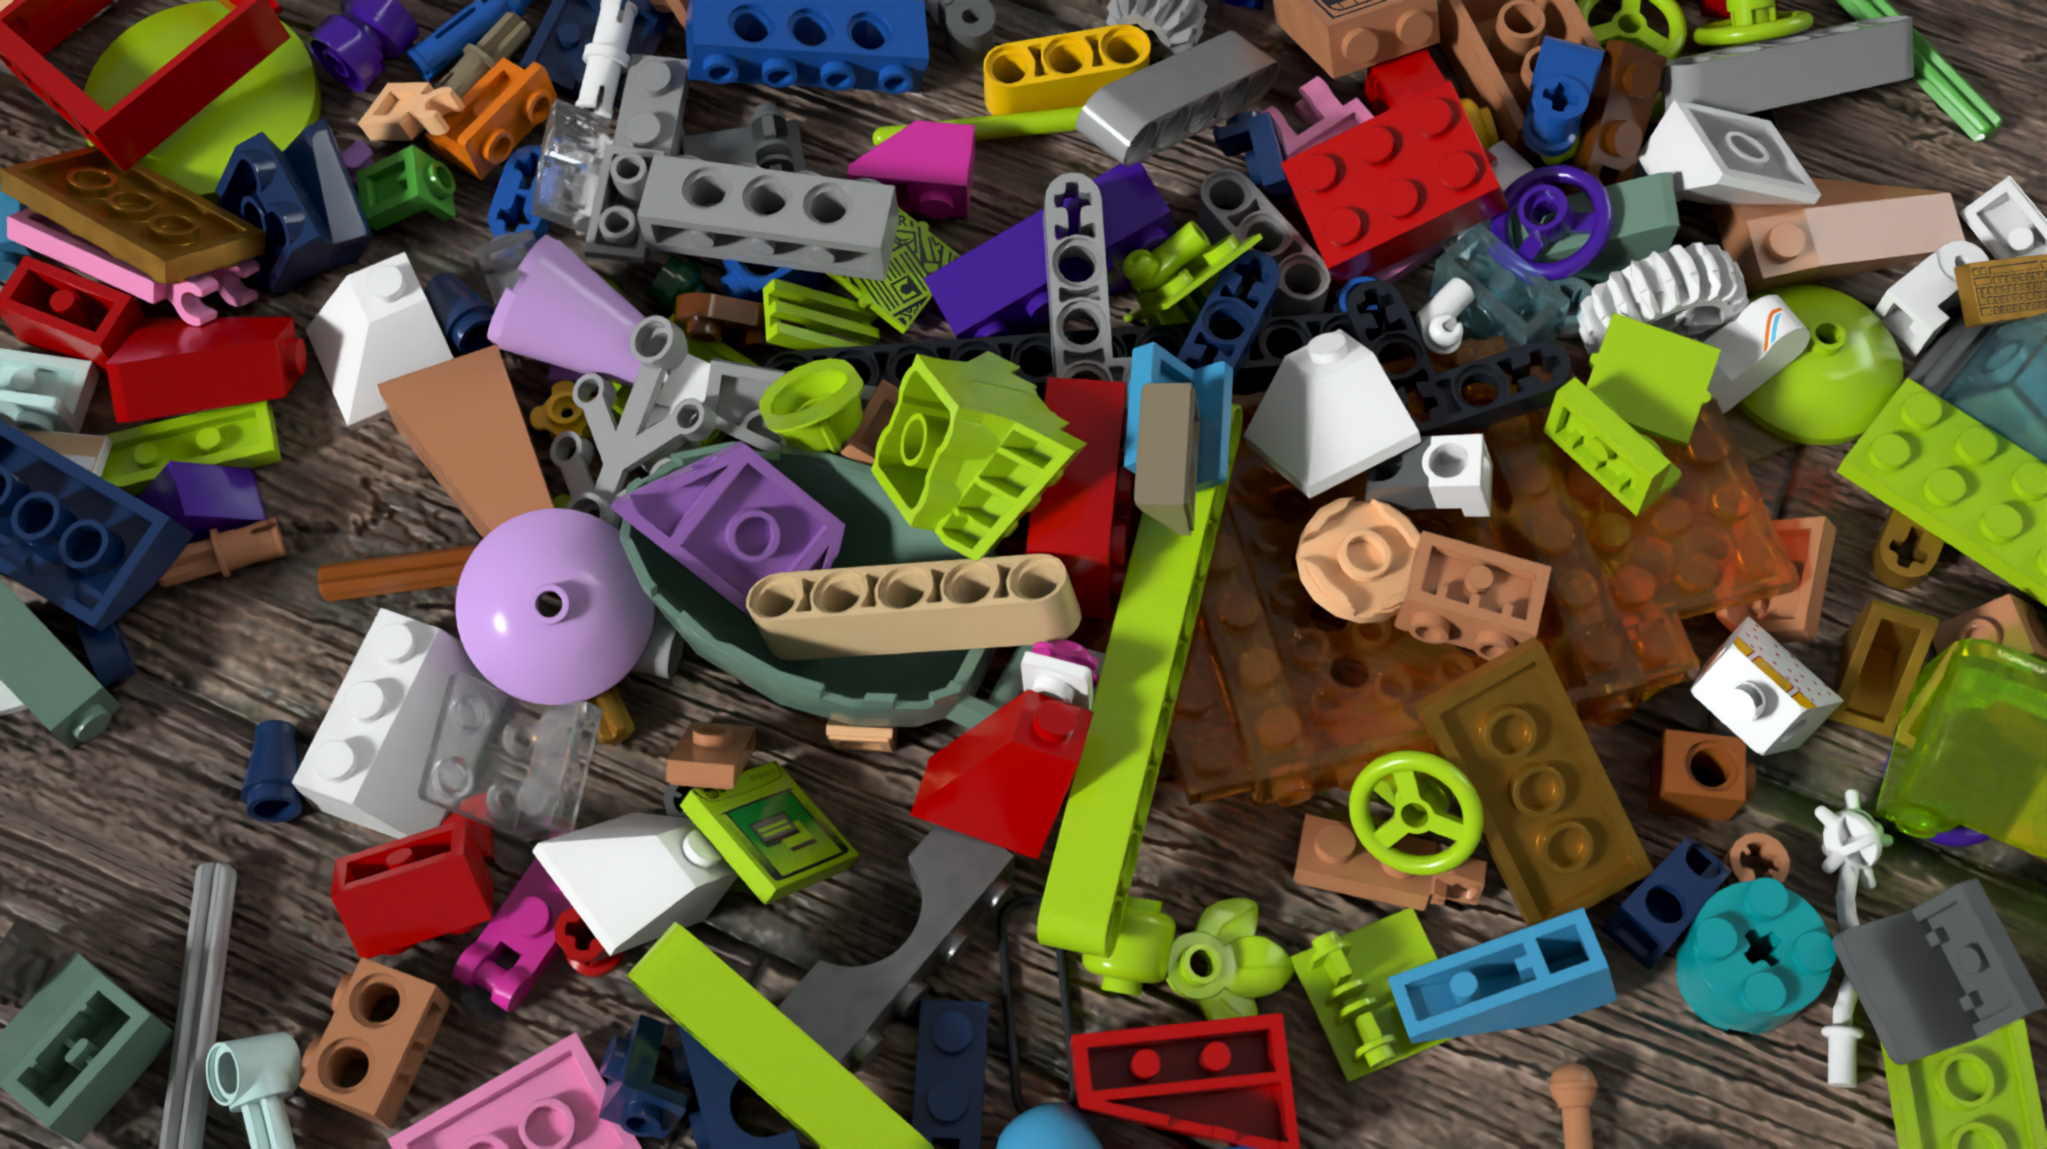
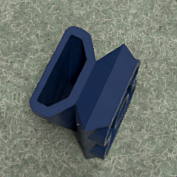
(300, 202)

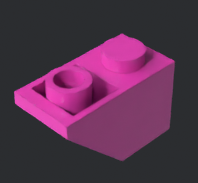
(927, 165)

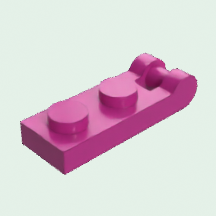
(524, 927)

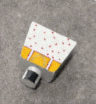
(1763, 691)

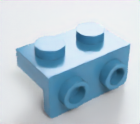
(1214, 397)

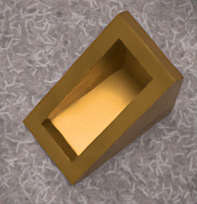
(1880, 665)

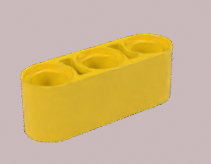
(1039, 63)

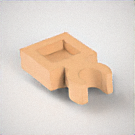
(408, 109)

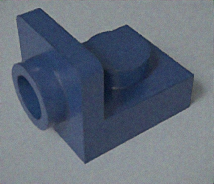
(1264, 136)

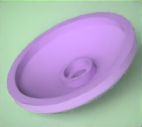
(592, 638)

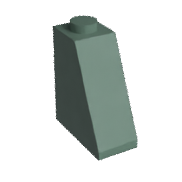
(1642, 223)
(49, 676)

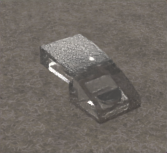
(570, 165)

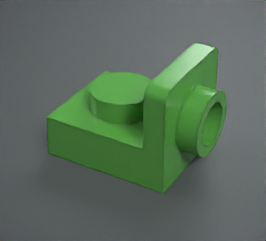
(405, 186)

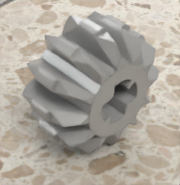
(1168, 23)

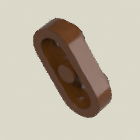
(715, 316)

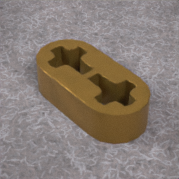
(1922, 557)

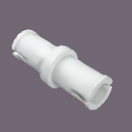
(607, 57)

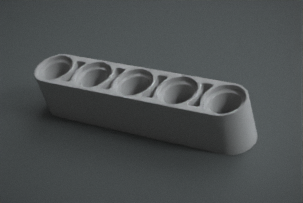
(1794, 67)
(1177, 97)

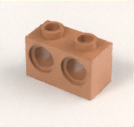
(392, 1046)

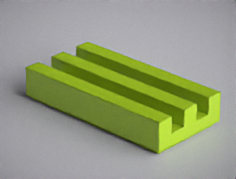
(819, 314)

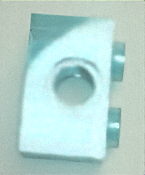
(1507, 290)

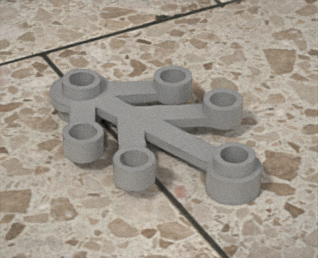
(627, 444)

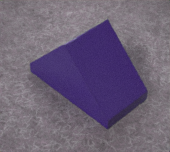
(206, 497)

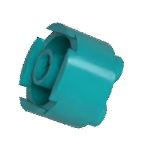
(1779, 931)

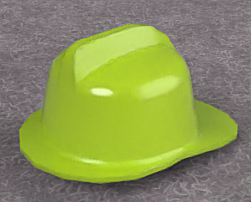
(815, 405)

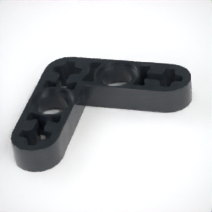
(1442, 392)

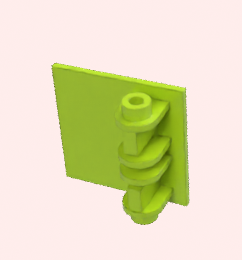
(1187, 291)
(1352, 994)

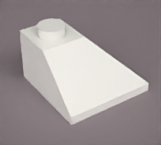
(1725, 158)
(375, 332)
(1329, 415)
(637, 876)

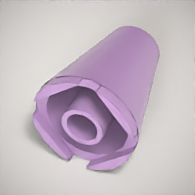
(567, 316)

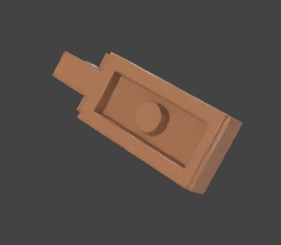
(1337, 861)

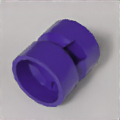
(359, 40)

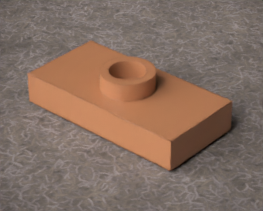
(711, 755)

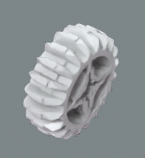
(1677, 290)

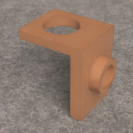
(2002, 621)

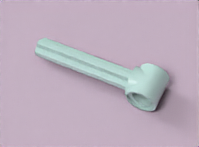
(255, 1079)

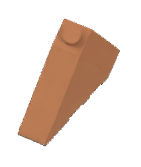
(1841, 235)

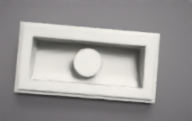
(2007, 222)

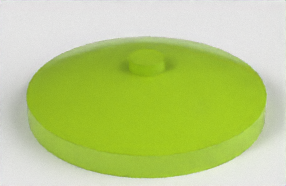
(273, 97)

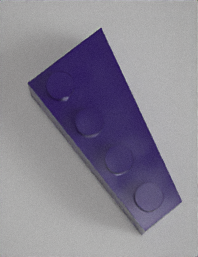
(1004, 281)

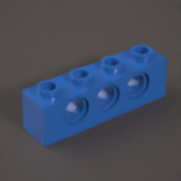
(809, 43)

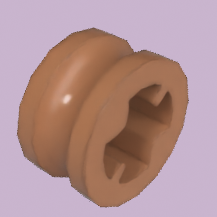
(1768, 852)

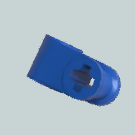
(1559, 95)

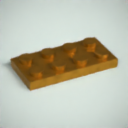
(134, 214)
(1540, 784)

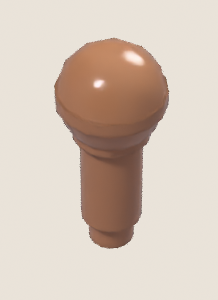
(1574, 1090)

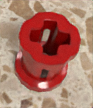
(572, 928)

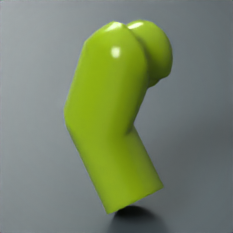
(1153, 269)

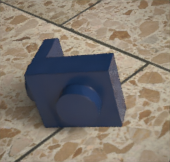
(630, 1095)

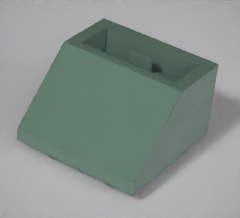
(78, 1048)

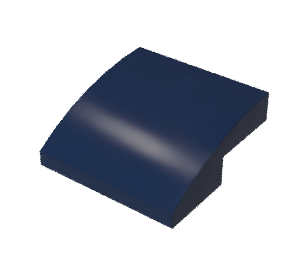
(572, 25)

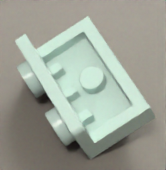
(45, 390)

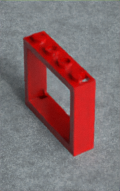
(163, 100)

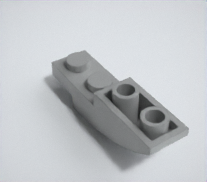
(646, 126)

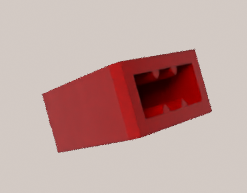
(189, 368)
(1007, 773)

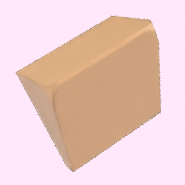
(861, 737)

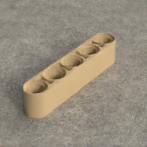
(915, 607)

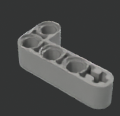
(1083, 299)

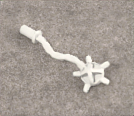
(1854, 845)

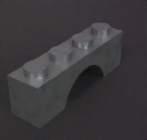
(852, 1006)

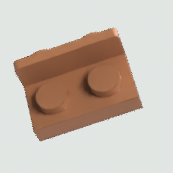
(1472, 596)

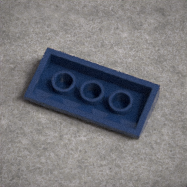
(78, 534)

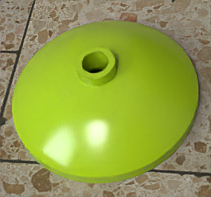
(1832, 387)

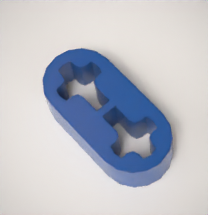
(513, 195)

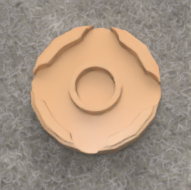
(1357, 558)

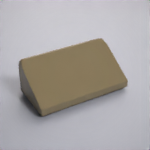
(1168, 454)

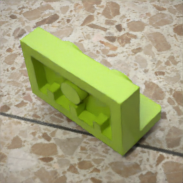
(1609, 448)

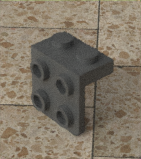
(1937, 974)

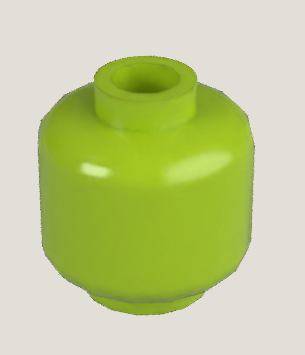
(1140, 951)

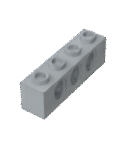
(795, 237)

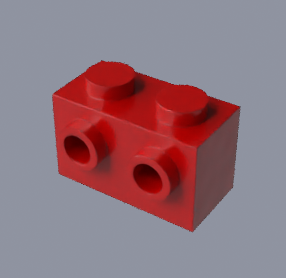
(67, 312)
(413, 890)

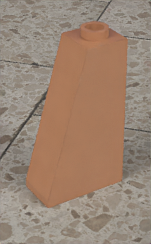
(471, 436)

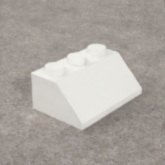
(381, 728)

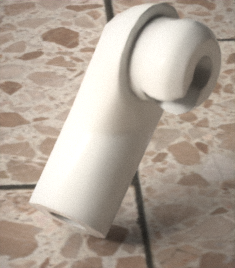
(1438, 320)

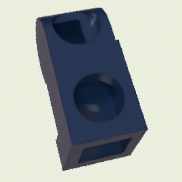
(1666, 902)

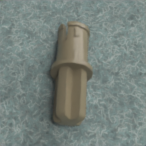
(500, 41)

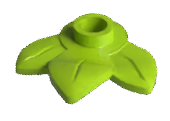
(1236, 960)

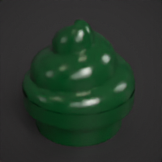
(675, 279)

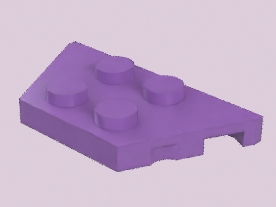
(734, 521)

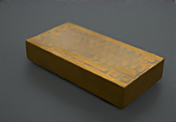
(2002, 290)

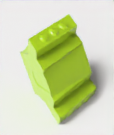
(970, 450)

